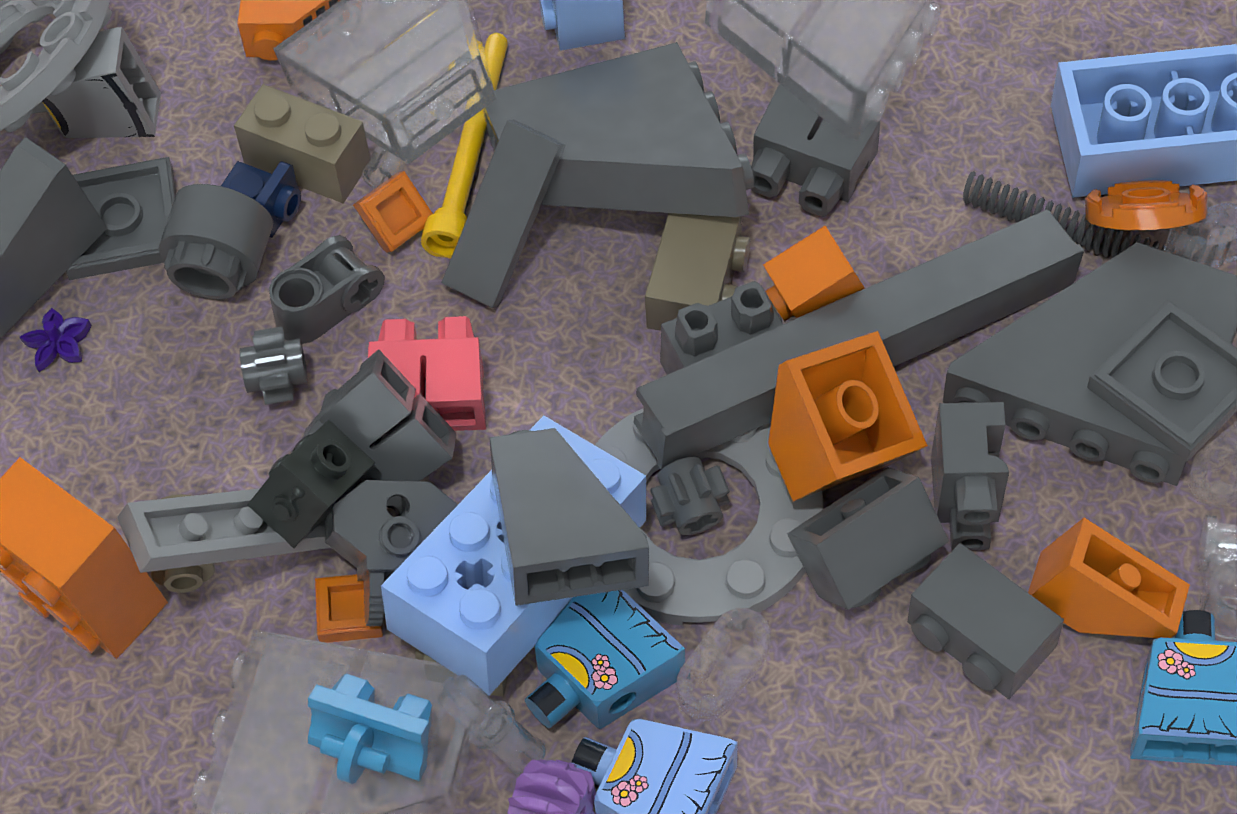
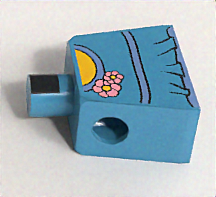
(602, 660)
(1188, 697)

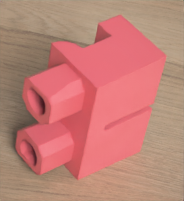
(448, 364)

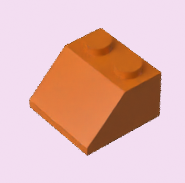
(840, 416)

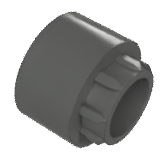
(214, 240)

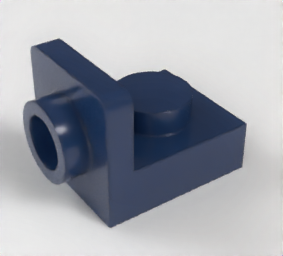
(274, 191)

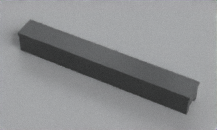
(910, 311)

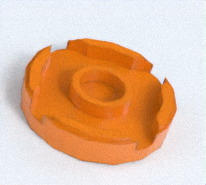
(1146, 206)

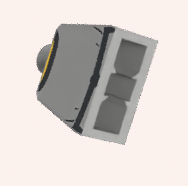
(109, 93)

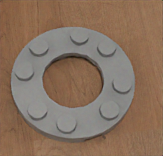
(64, 46)
(748, 575)

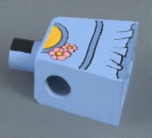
(659, 770)

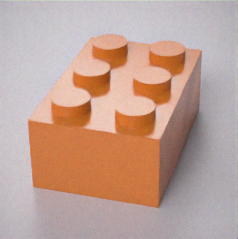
(72, 563)

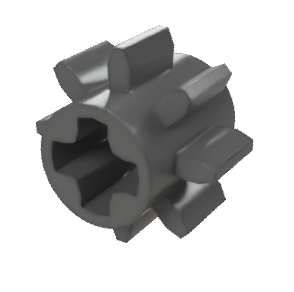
(273, 365)
(690, 495)

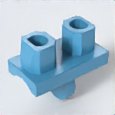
(368, 734)

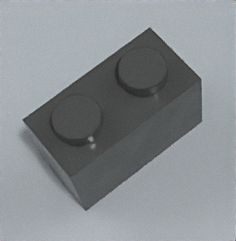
(868, 538)
(983, 622)

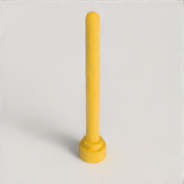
(446, 224)

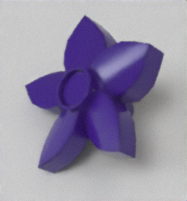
(58, 337)

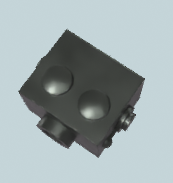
(310, 482)

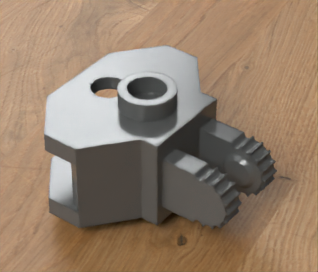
(379, 542)

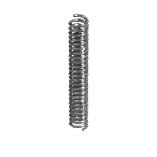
(1077, 237)

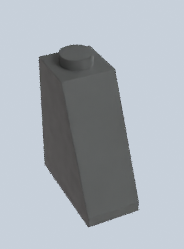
(561, 522)

